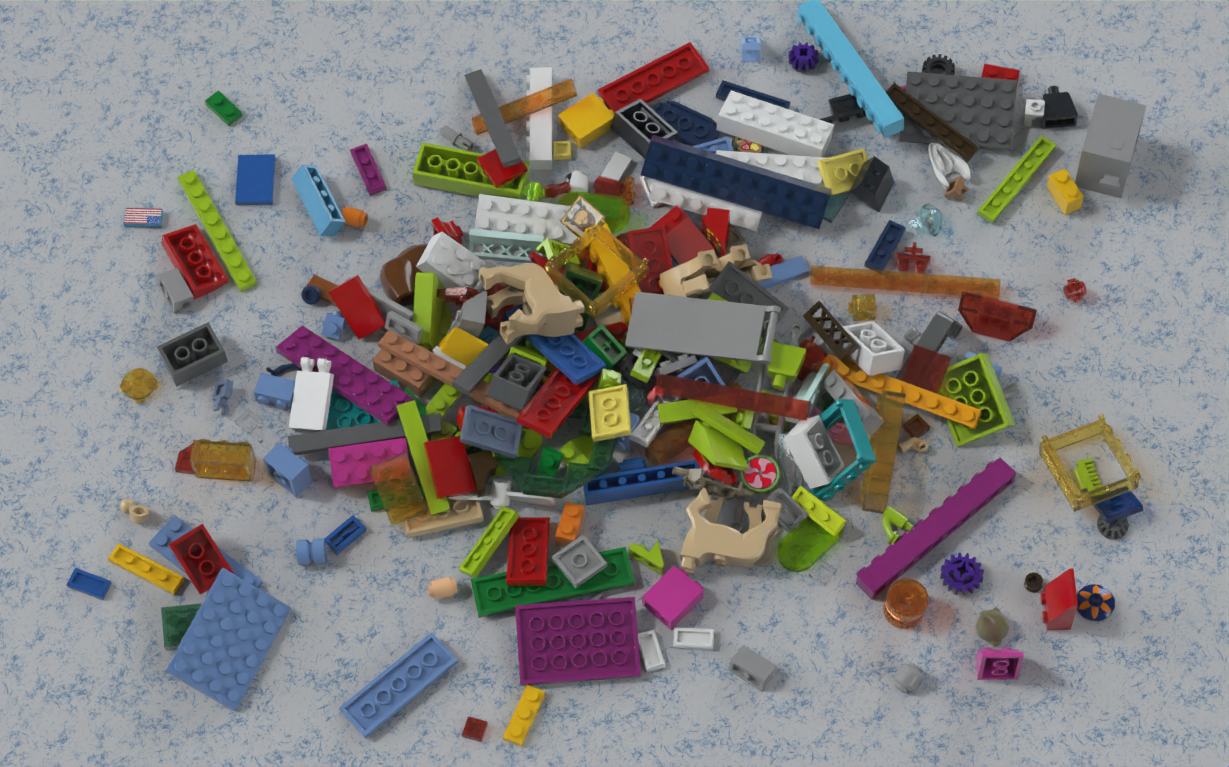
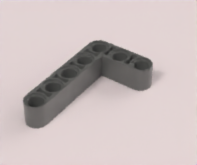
(935, 335)

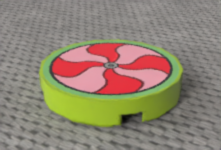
(761, 474)

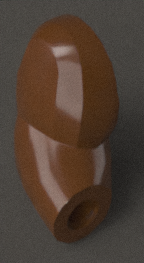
(399, 275)

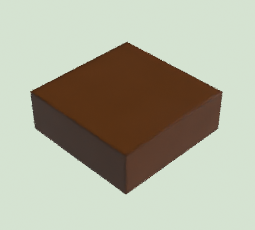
(916, 426)

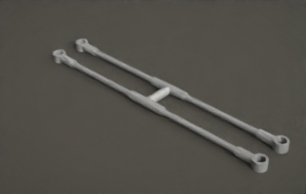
(779, 428)

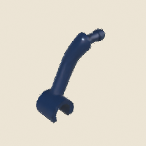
(280, 369)

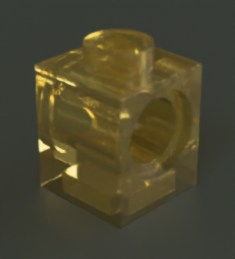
(862, 307)

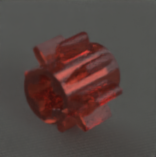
(1074, 290)

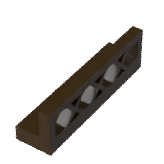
(827, 334)

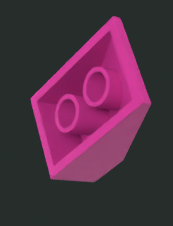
(998, 663)

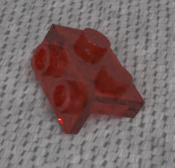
(813, 358)

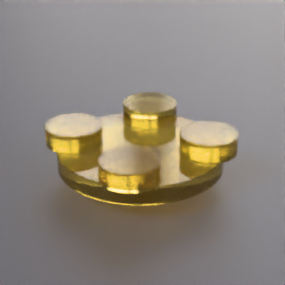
(138, 384)

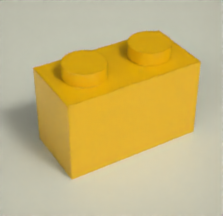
(1065, 191)

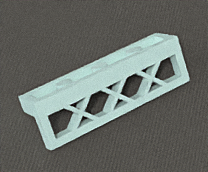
(506, 241)
(811, 389)

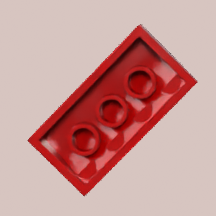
(194, 260)

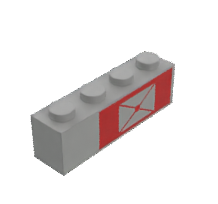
(842, 388)

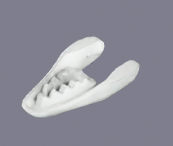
(945, 163)

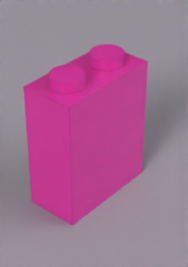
(673, 597)

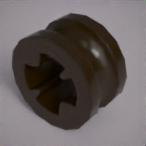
(1028, 585)

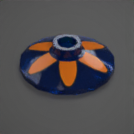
(1095, 610)

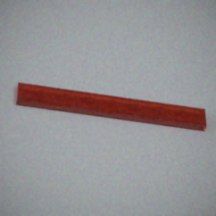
(732, 396)

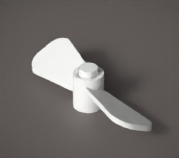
(501, 494)

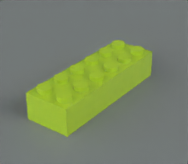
(460, 173)

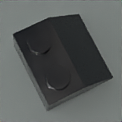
(873, 183)

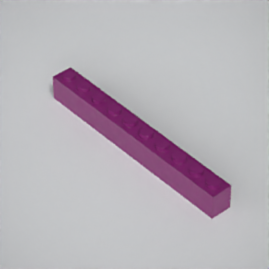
(935, 528)

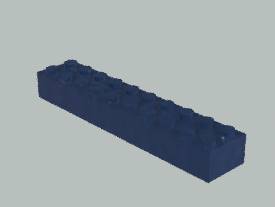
(736, 181)

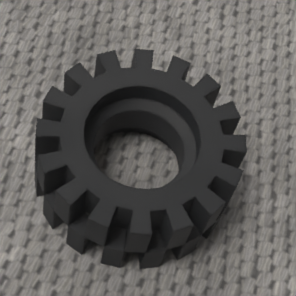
(939, 62)

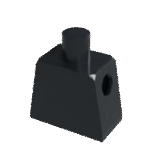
(1058, 109)

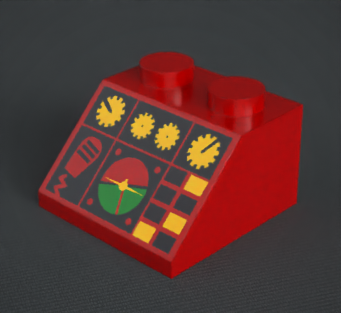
(717, 229)

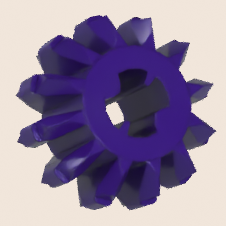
(803, 57)

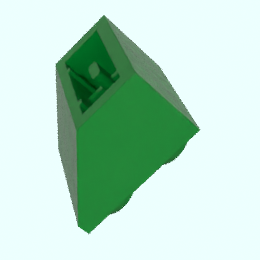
(605, 346)

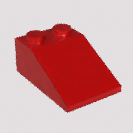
(683, 236)
(199, 557)
(1060, 602)

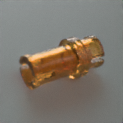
(628, 192)

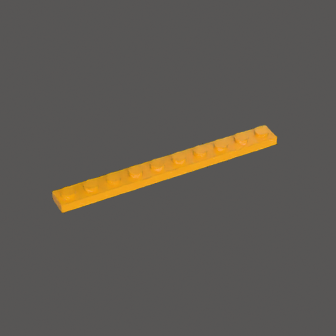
(914, 396)

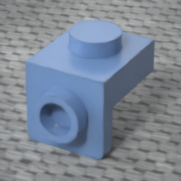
(334, 325)

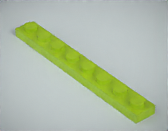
(217, 230)

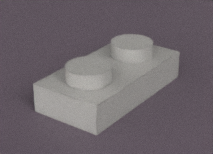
(403, 327)
(683, 361)

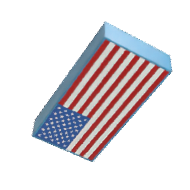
(143, 217)

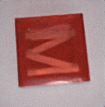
(474, 729)

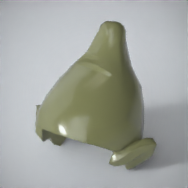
(992, 626)

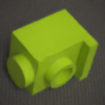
(608, 379)

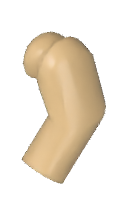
(914, 444)

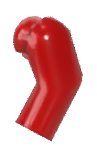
(771, 259)

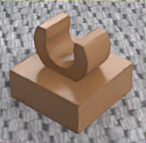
(955, 188)

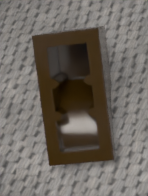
(482, 467)

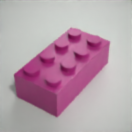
(352, 463)

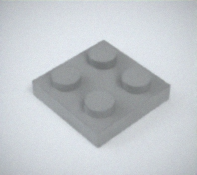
(579, 561)

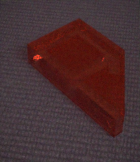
(183, 462)

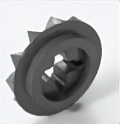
(1114, 532)

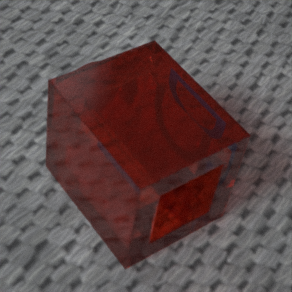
(608, 186)

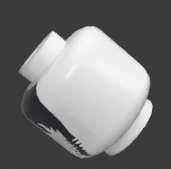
(577, 181)

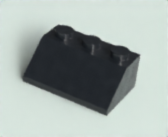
(638, 124)

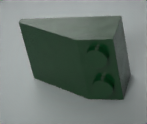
(586, 281)

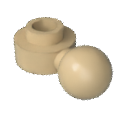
(137, 514)

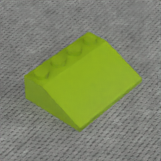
(976, 385)

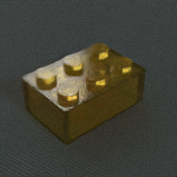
(223, 460)
(399, 489)

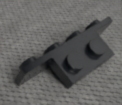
(843, 108)

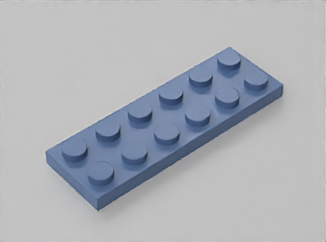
(176, 528)
(398, 685)

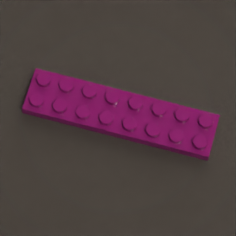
(350, 377)

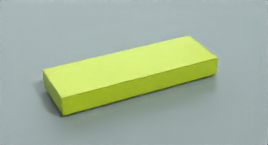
(819, 511)

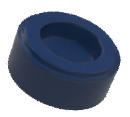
(311, 294)

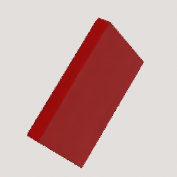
(358, 307)
(449, 467)

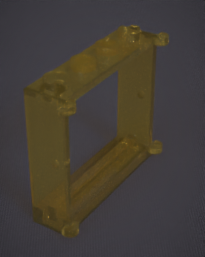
(617, 290)
(1074, 497)

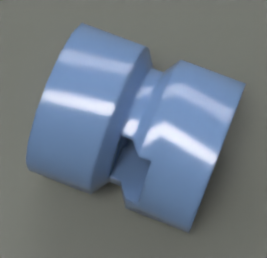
(311, 551)

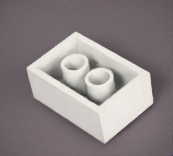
(450, 262)
(876, 350)
(814, 452)

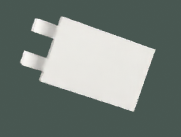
(311, 396)

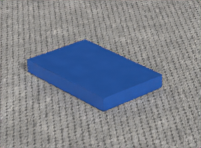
(255, 179)

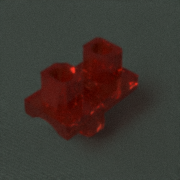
(904, 259)

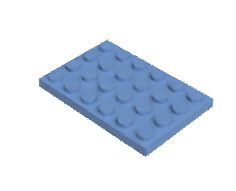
(228, 639)

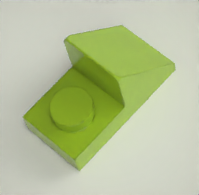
(651, 559)

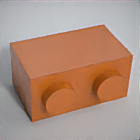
(570, 524)

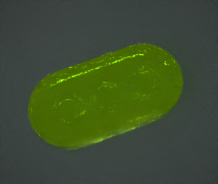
(613, 207)
(805, 545)

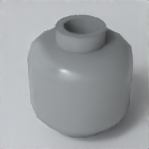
(909, 677)

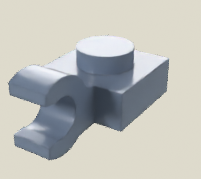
(222, 392)

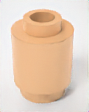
(442, 588)

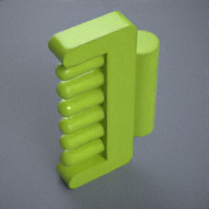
(1083, 475)

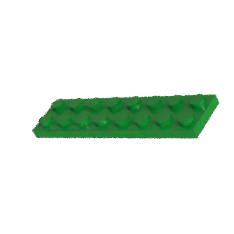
(495, 597)

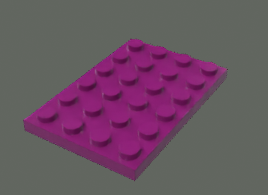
(577, 641)

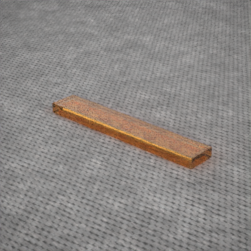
(530, 104)

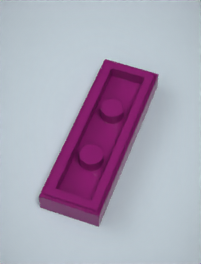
(368, 169)

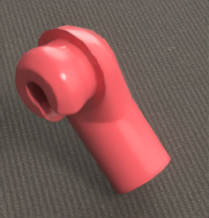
(652, 397)

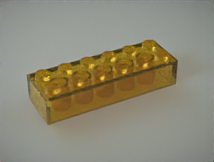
(884, 443)

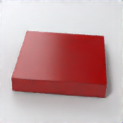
(494, 169)

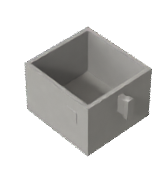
(1109, 145)

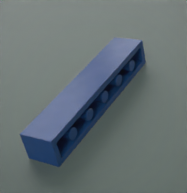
(636, 483)

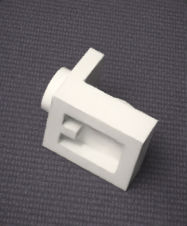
(1033, 109)

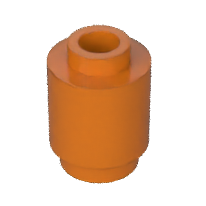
(354, 217)

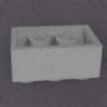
(472, 315)

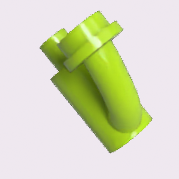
(893, 516)

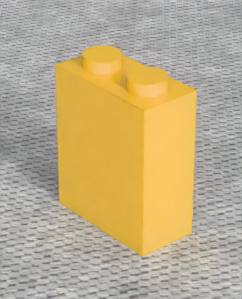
(586, 120)

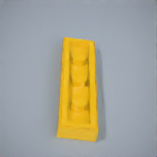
(146, 569)

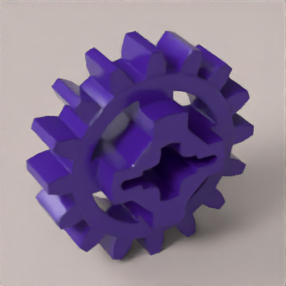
(952, 571)

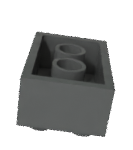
(192, 354)
(516, 381)

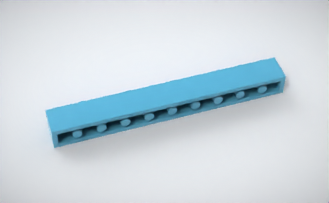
(850, 68)

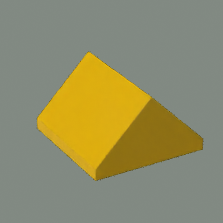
(461, 346)

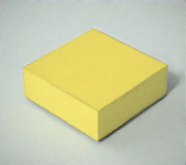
(562, 150)

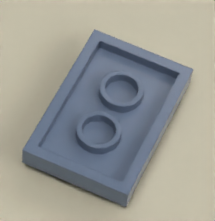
(491, 431)

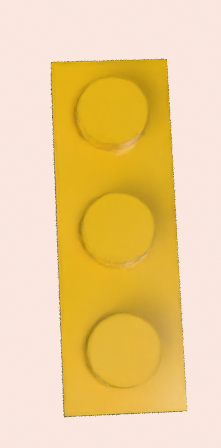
(524, 715)

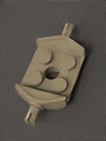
(695, 480)

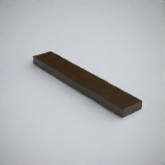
(932, 123)

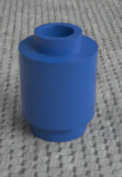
(632, 464)

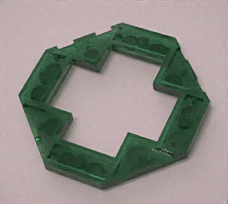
(577, 473)

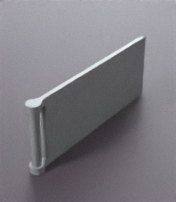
(701, 327)

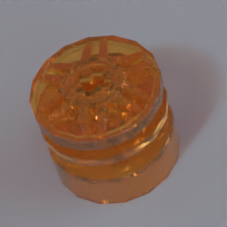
(908, 593)

